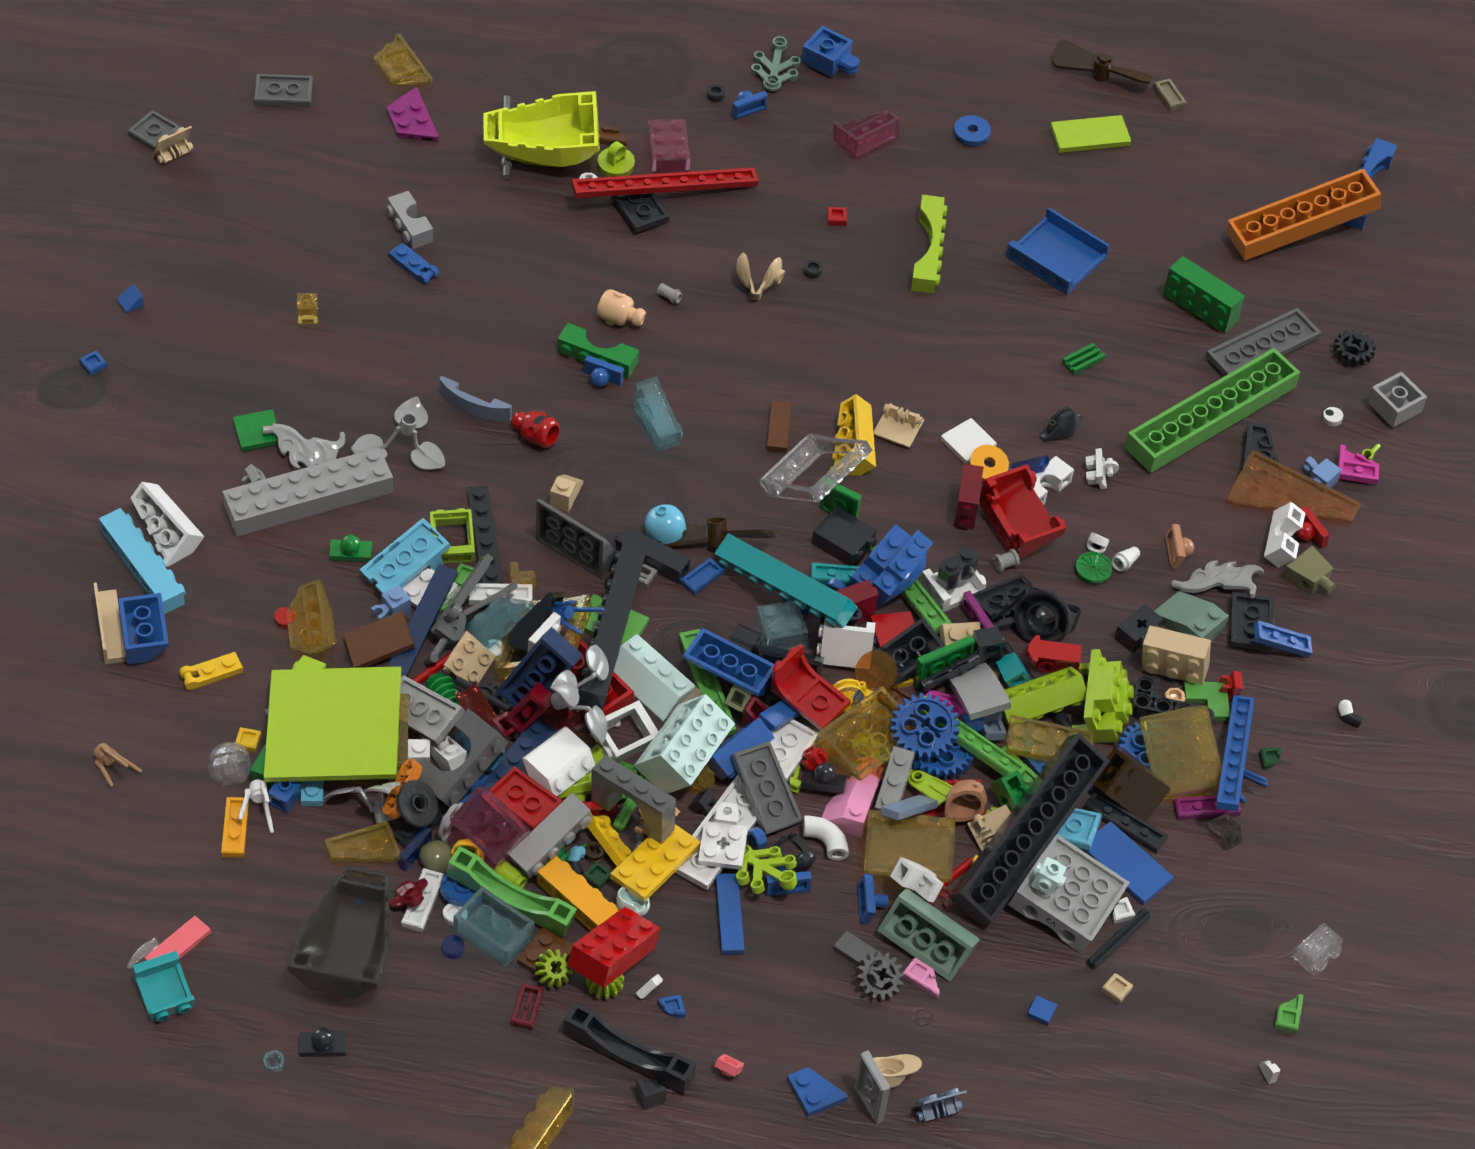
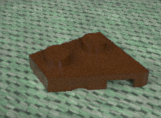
(543, 941)

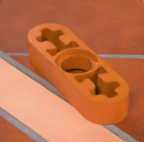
(409, 771)

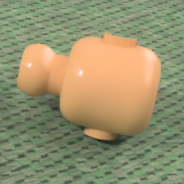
(618, 309)

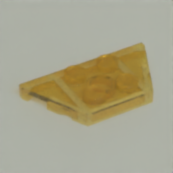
(401, 63)

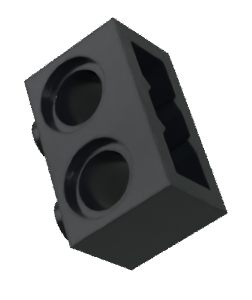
(989, 645)

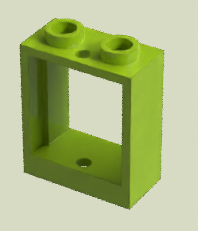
(460, 516)

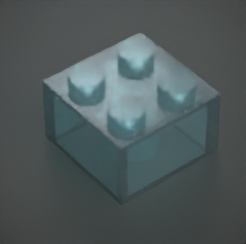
(781, 625)

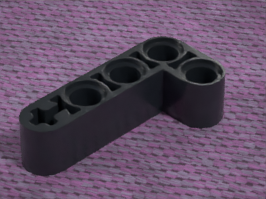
(1146, 703)

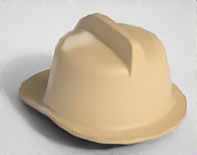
(897, 1067)

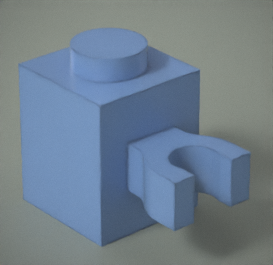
(1325, 472)
(393, 602)

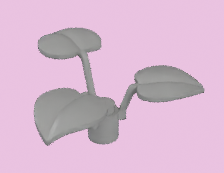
(409, 417)
(567, 692)
(378, 805)

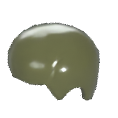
(435, 856)

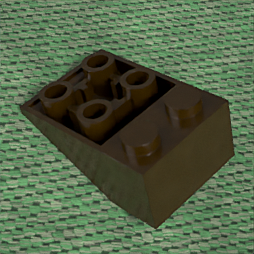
(1131, 784)

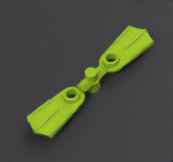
(930, 786)

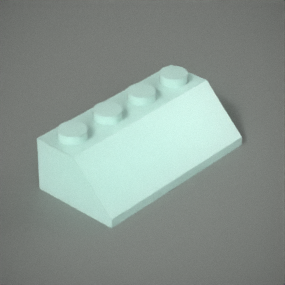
(651, 677)

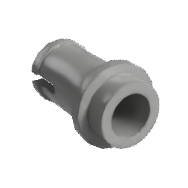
(673, 295)

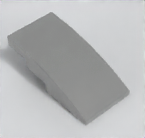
(979, 692)

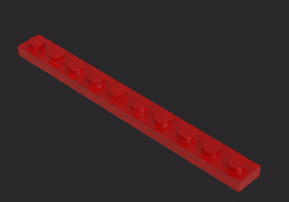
(664, 182)

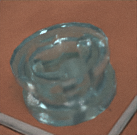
(277, 1066)

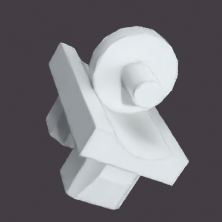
(1102, 468)

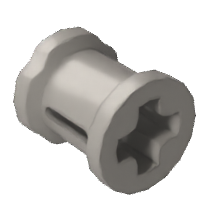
(1006, 560)

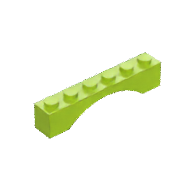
(931, 218)

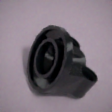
(1033, 621)

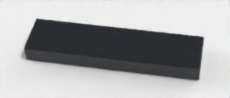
(1127, 822)

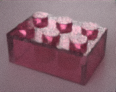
(668, 146)
(490, 825)

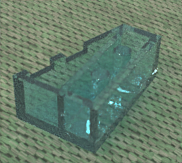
(656, 414)

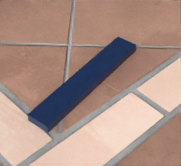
(425, 616)

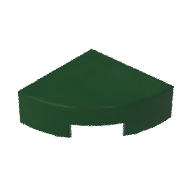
(1269, 757)

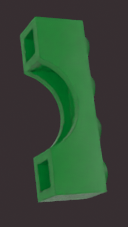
(575, 344)

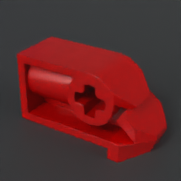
(1052, 656)

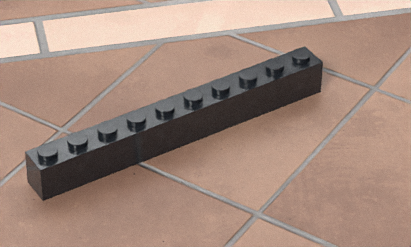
(613, 620)

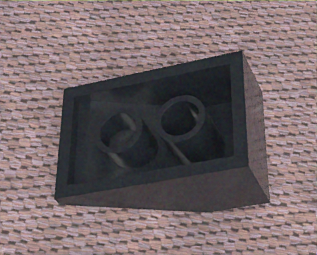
(533, 620)
(909, 645)

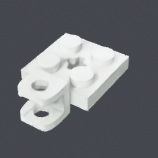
(723, 829)

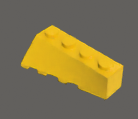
(856, 423)

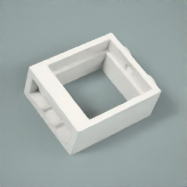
(643, 723)

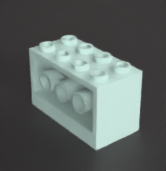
(684, 744)

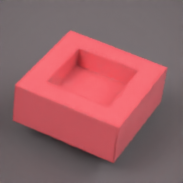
(729, 1065)

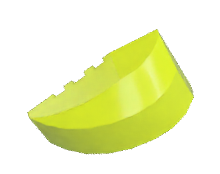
(546, 132)

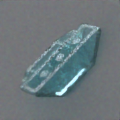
(497, 619)

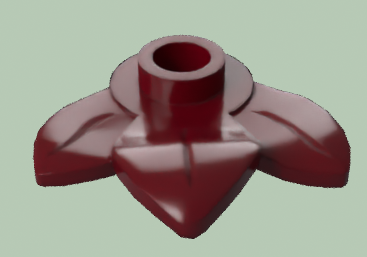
(409, 893)

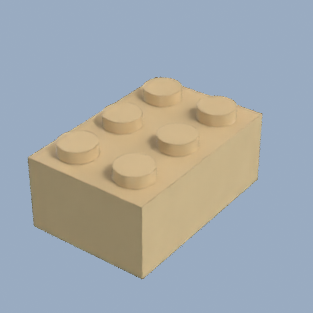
(1176, 655)

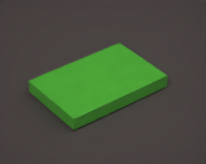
(635, 625)

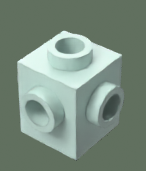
(1048, 876)

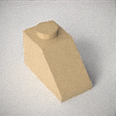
(564, 492)

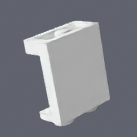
(951, 598)
(846, 644)

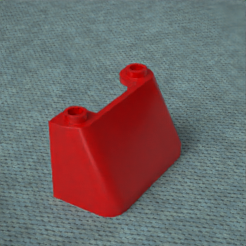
(1018, 512)

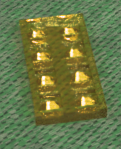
(1038, 738)

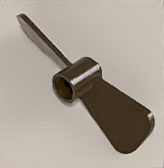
(1073, 57)
(715, 533)

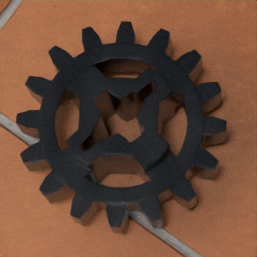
(1354, 347)

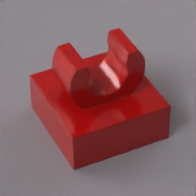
(1233, 684)

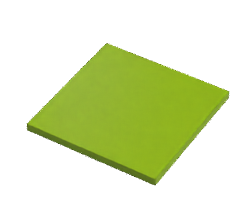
(333, 724)

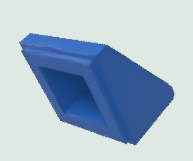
(130, 299)

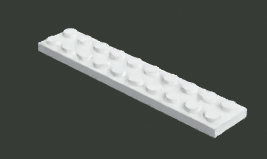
(788, 746)

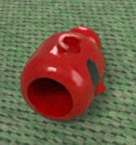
(537, 428)

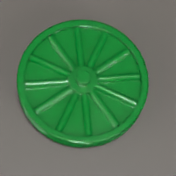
(1093, 567)

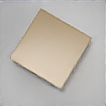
(1117, 988)

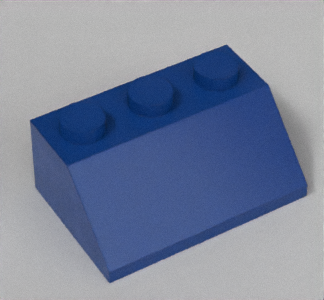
(143, 627)
(747, 737)

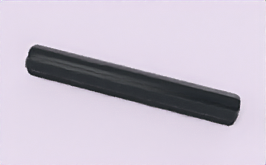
(1118, 939)

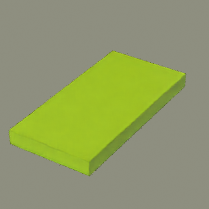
(1090, 134)

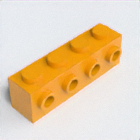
(563, 883)

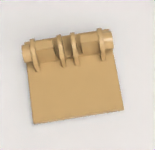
(172, 145)
(898, 425)
(469, 659)
(986, 826)

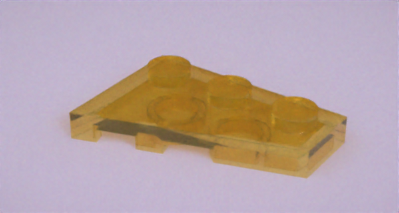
(363, 845)

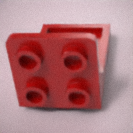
(806, 690)

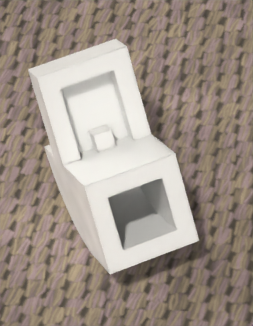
(918, 878)

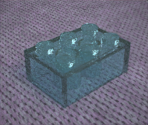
(494, 926)

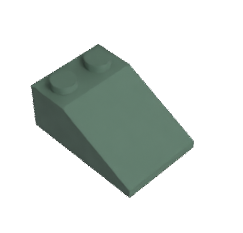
(1192, 616)

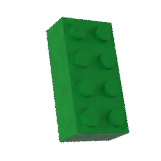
(1203, 294)

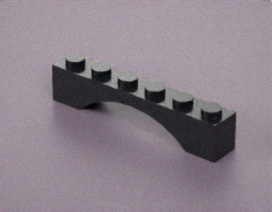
(594, 1032)

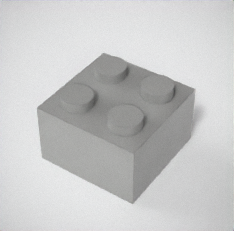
(1397, 399)

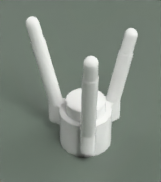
(258, 793)

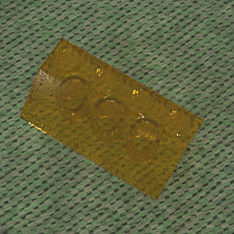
(546, 1120)

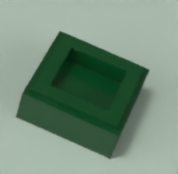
(597, 875)

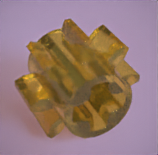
(704, 779)

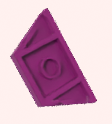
(411, 117)

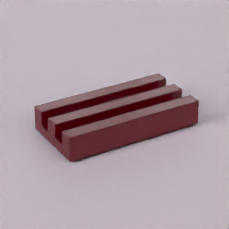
(523, 1022)

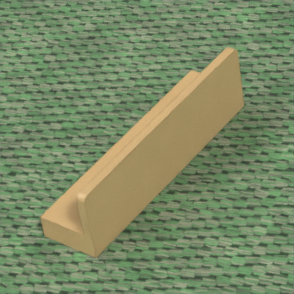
(110, 626)

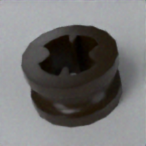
(594, 845)

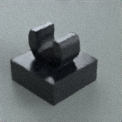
(702, 800)

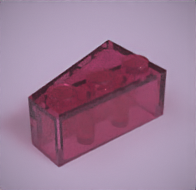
(868, 133)

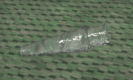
(146, 948)

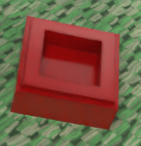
(836, 216)

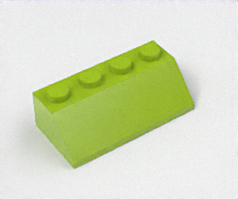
(1046, 694)

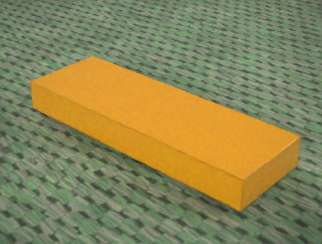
(234, 829)

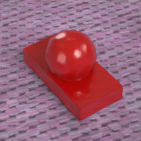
(1313, 529)

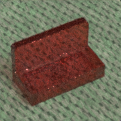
(476, 701)

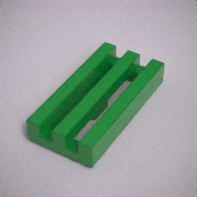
(1081, 356)

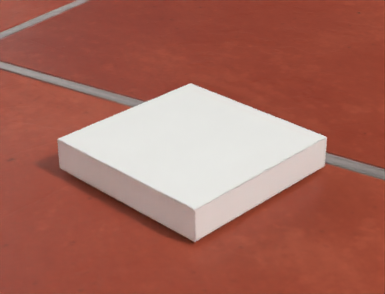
(966, 438)

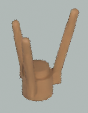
(107, 756)

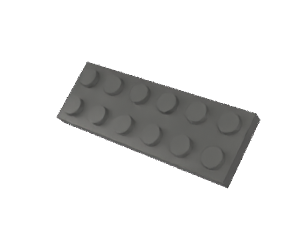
(1282, 333)

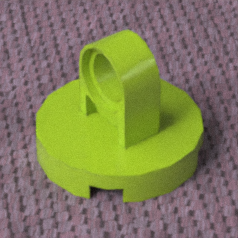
(616, 161)

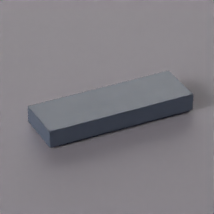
(908, 807)

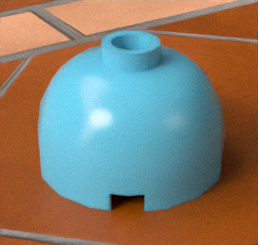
(665, 524)

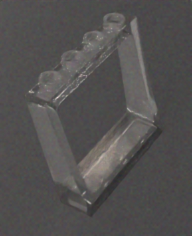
(779, 478)

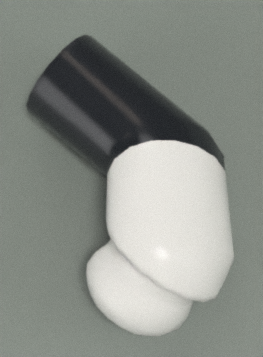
(1347, 714)

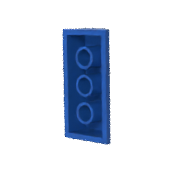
(730, 662)

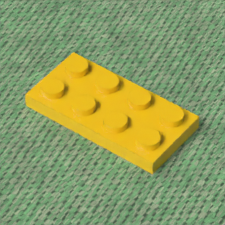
(654, 863)

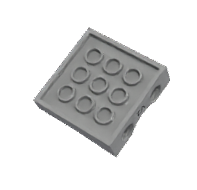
(1082, 901)

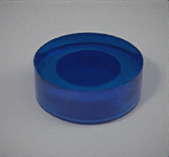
(453, 946)

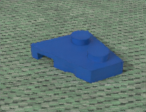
(814, 1091)

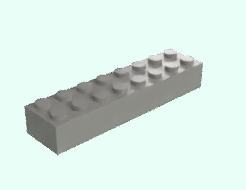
(308, 491)

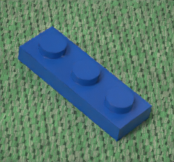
(1282, 639)

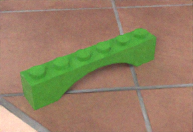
(545, 911)

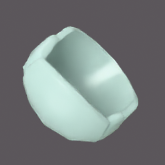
(627, 899)

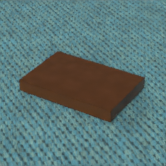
(379, 640)

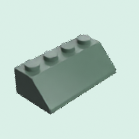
(928, 934)

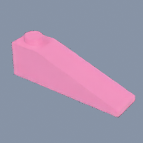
(851, 808)

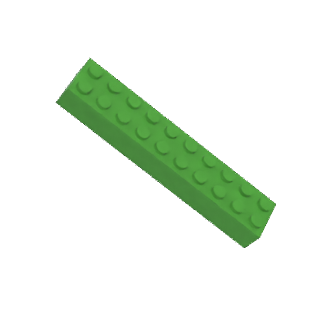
(1212, 410)

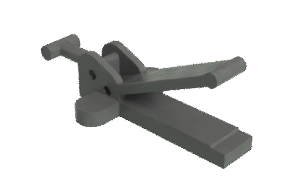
(451, 621)

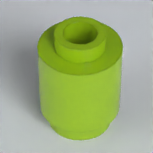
(511, 874)

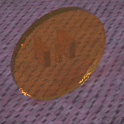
(876, 670)

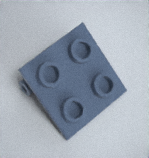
(947, 1105)

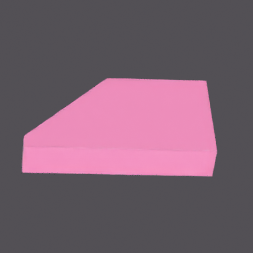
(922, 976)

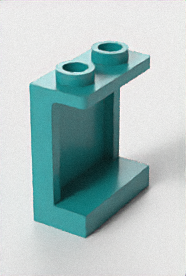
(163, 987)

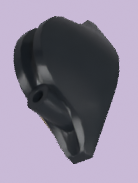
(1061, 425)

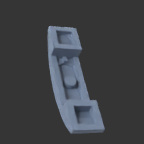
(474, 406)

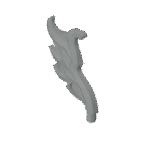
(301, 450)
(1225, 576)

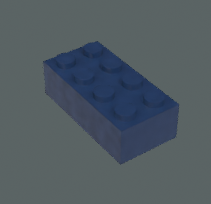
(541, 664)

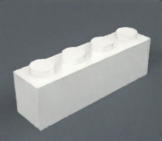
(167, 524)

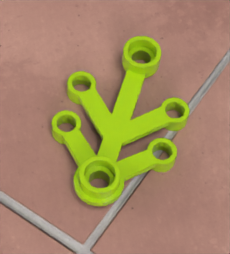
(786, 878)

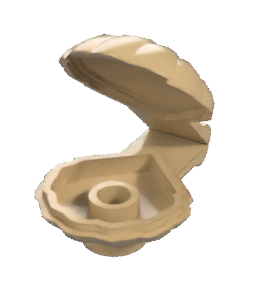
(773, 275)

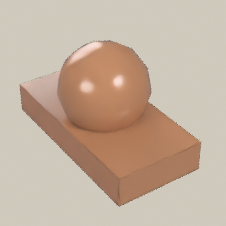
(1177, 547)

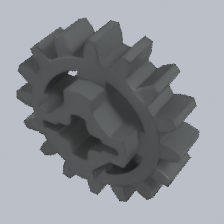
(888, 972)

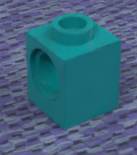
(1012, 670)

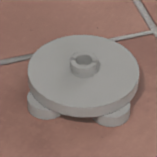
(446, 825)

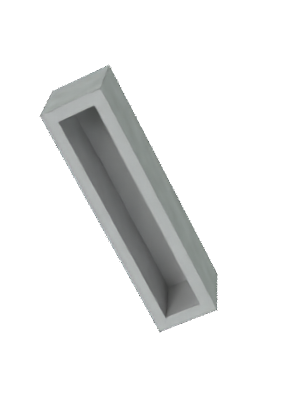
(551, 835)

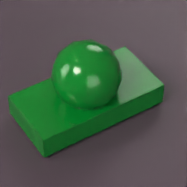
(350, 549)

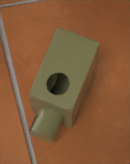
(1310, 572)

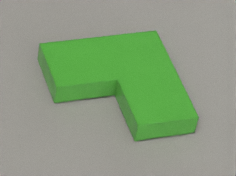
(1211, 695)

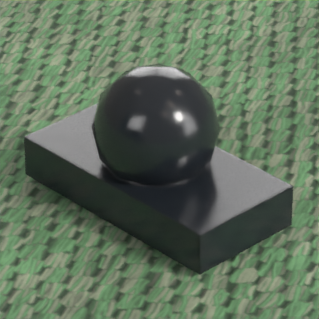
(824, 779)
(322, 1043)

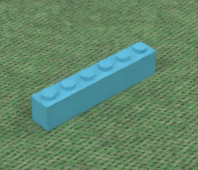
(141, 559)

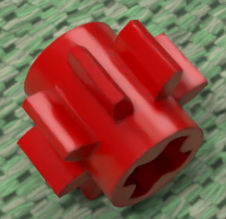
(813, 757)

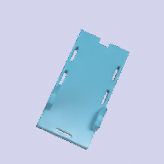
(406, 557)

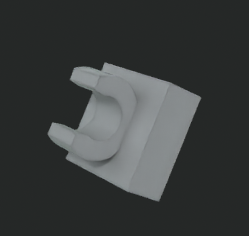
(254, 475)

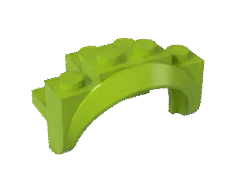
(1106, 692)

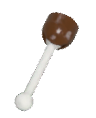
(586, 737)

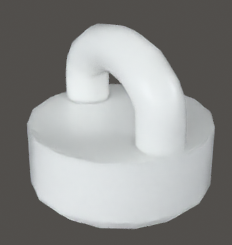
(1100, 540)

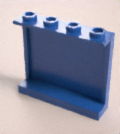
(1058, 252)

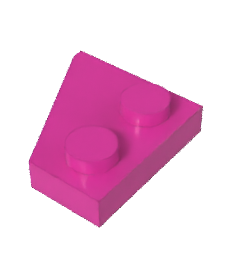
(1357, 467)

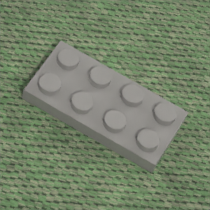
(429, 712)

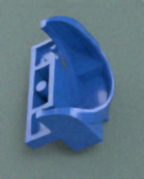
(894, 563)

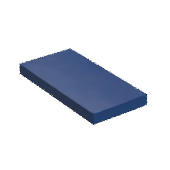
(1129, 861)

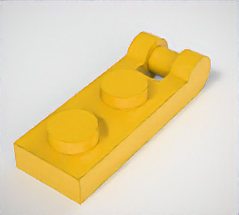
(211, 671)
(609, 839)

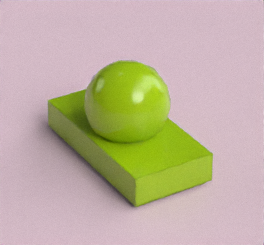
(579, 788)

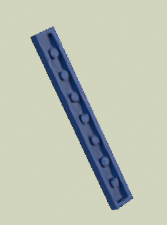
(1235, 753)

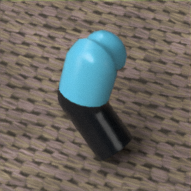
(574, 857)

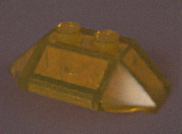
(311, 619)

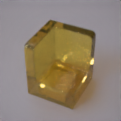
(524, 577)

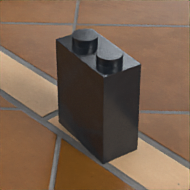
(844, 537)

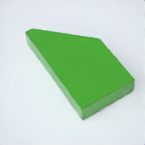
(1289, 1015)

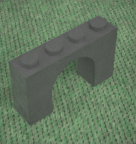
(485, 747)
(658, 807)

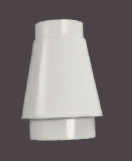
(1123, 560)

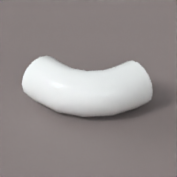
(829, 834)

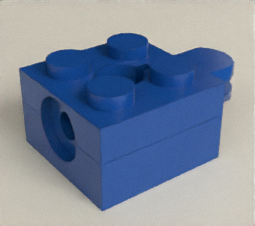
(829, 53)

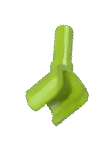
(1370, 453)
(795, 784)

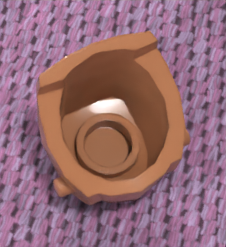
(965, 800)

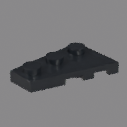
(1260, 440)
(1002, 596)

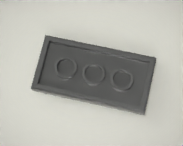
(766, 788)

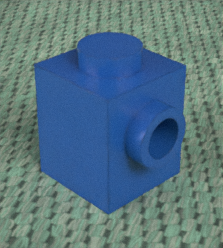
(284, 795)

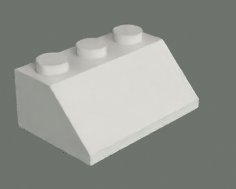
(559, 761)

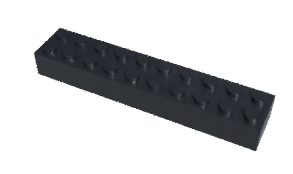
(1029, 829)

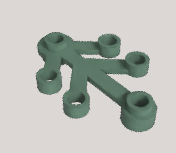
(772, 81)

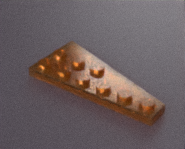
(1273, 485)

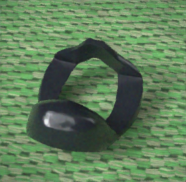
(806, 857)

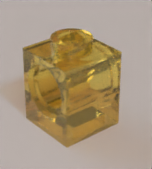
(307, 308)

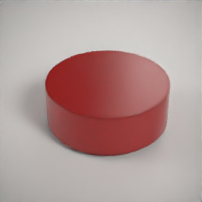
(281, 617)

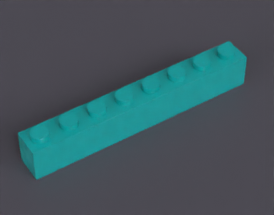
(785, 580)

